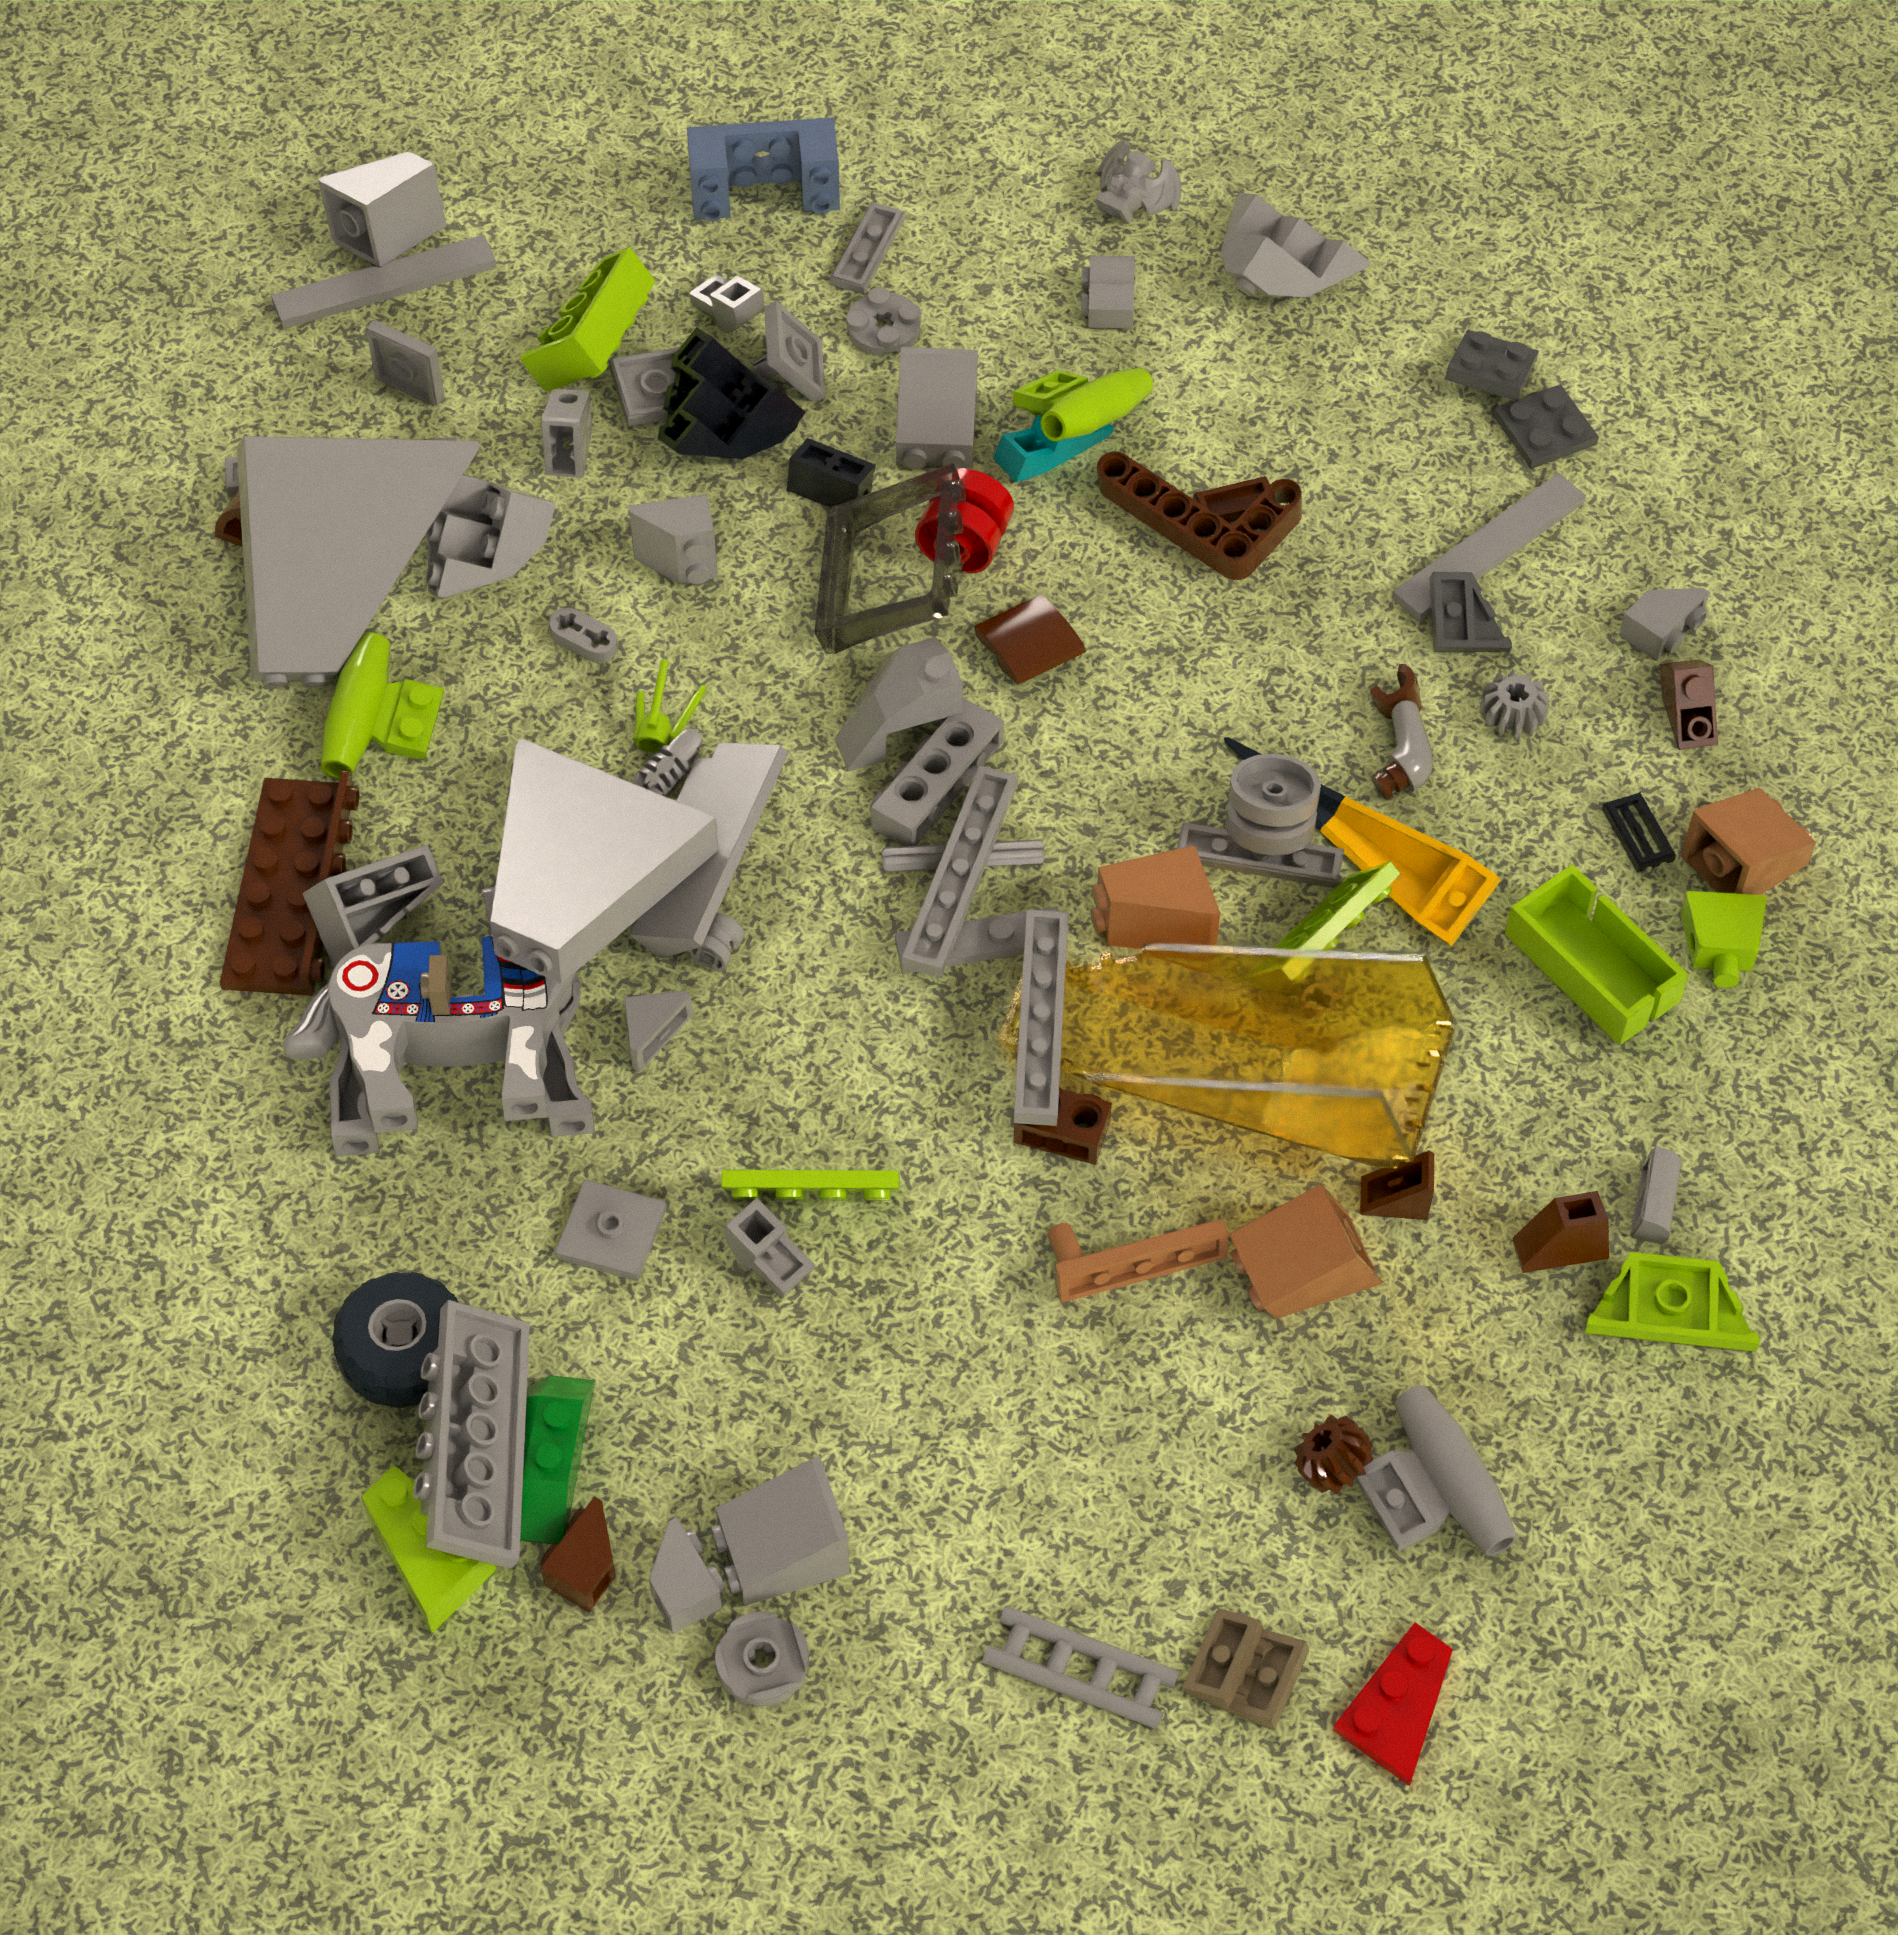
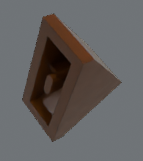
(1400, 1190)

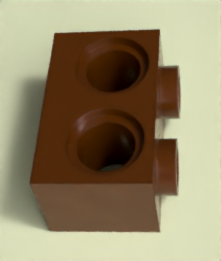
(1067, 1137)

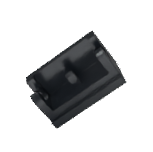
(828, 474)

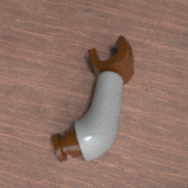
(1412, 757)

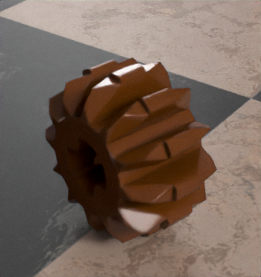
(1333, 1454)

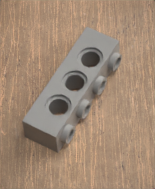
(953, 753)

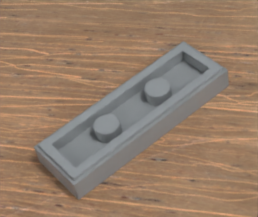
(867, 248)

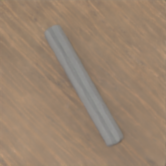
(929, 856)

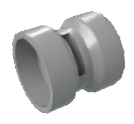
(721, 938)

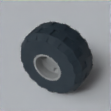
(387, 1334)

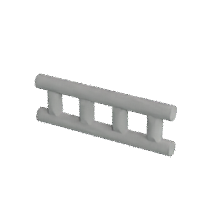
(1096, 1691)

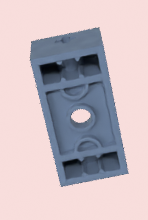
(798, 152)

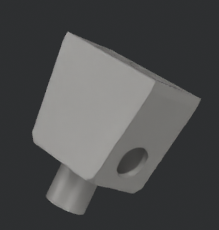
(565, 415)

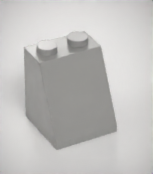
(383, 206)
(936, 407)
(782, 1535)

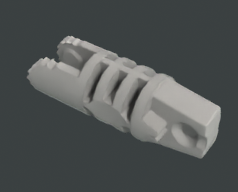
(669, 763)

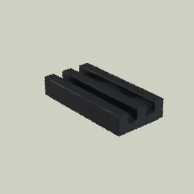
(1651, 859)

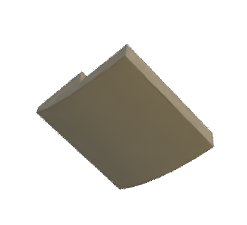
(1246, 1668)

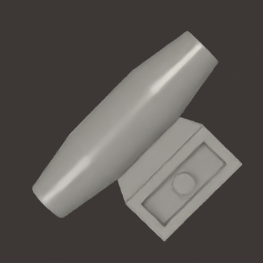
(1438, 1478)

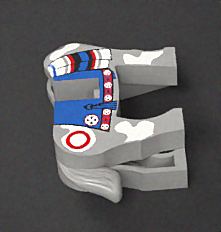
(386, 1022)

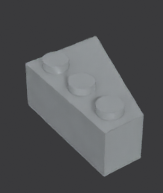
(369, 900)

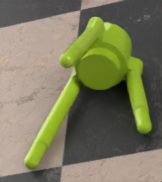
(654, 729)

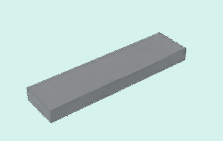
(1310, 865)

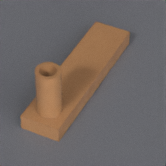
(1134, 1262)

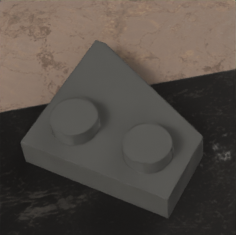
(1462, 616)

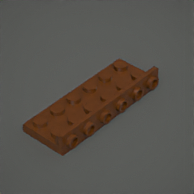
(291, 849)

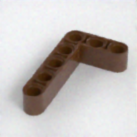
(1197, 520)

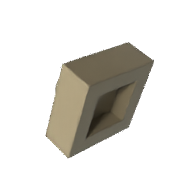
(437, 984)

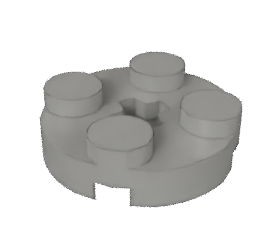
(882, 305)
(755, 1684)

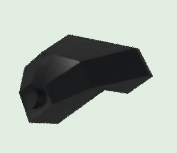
(722, 405)

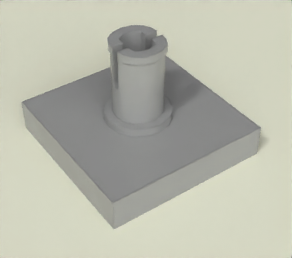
(792, 353)

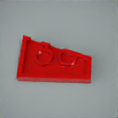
(1397, 1703)

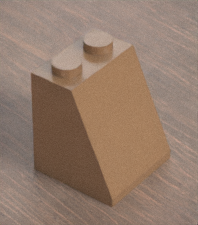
(1746, 844)
(1156, 901)
(1302, 1255)

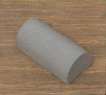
(1656, 1196)

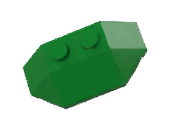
(552, 1454)

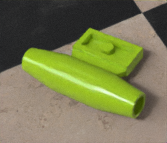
(1080, 407)
(368, 708)

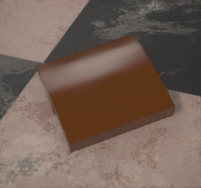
(1029, 639)

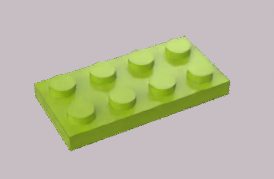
(1340, 909)
(829, 1183)

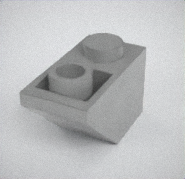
(1662, 618)
(681, 1582)

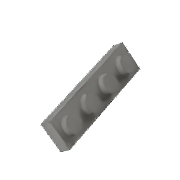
(982, 939)

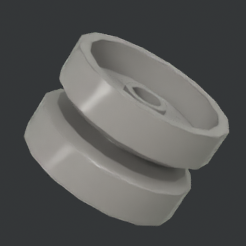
(1272, 804)

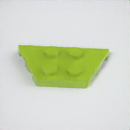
(1673, 1303)

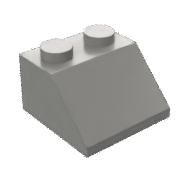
(675, 538)

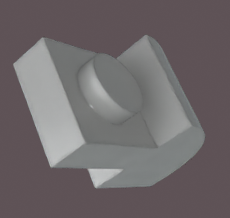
(728, 301)
(761, 1245)

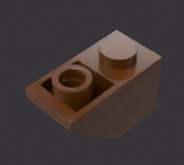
(1690, 702)
(1564, 1234)
(583, 1560)

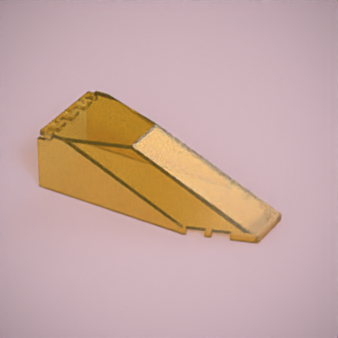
(1264, 1040)

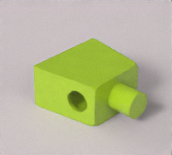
(1723, 932)

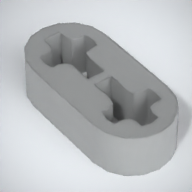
(585, 632)

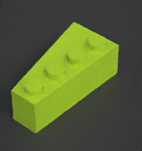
(591, 322)

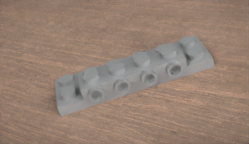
(474, 1435)

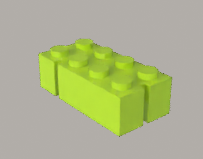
(1598, 963)

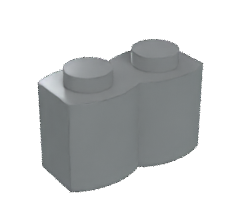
(1110, 292)

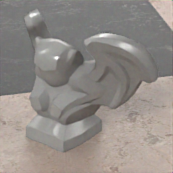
(1129, 186)

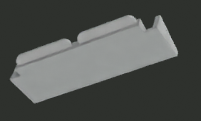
(734, 791)

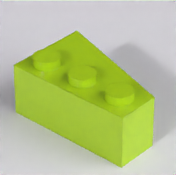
(433, 1578)

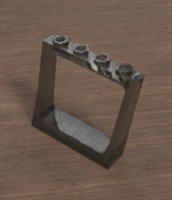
(845, 521)

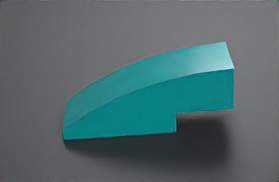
(1031, 453)

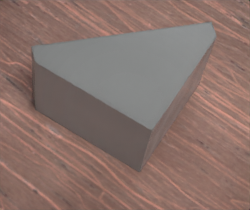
(653, 1022)

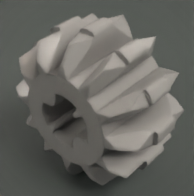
(1514, 703)

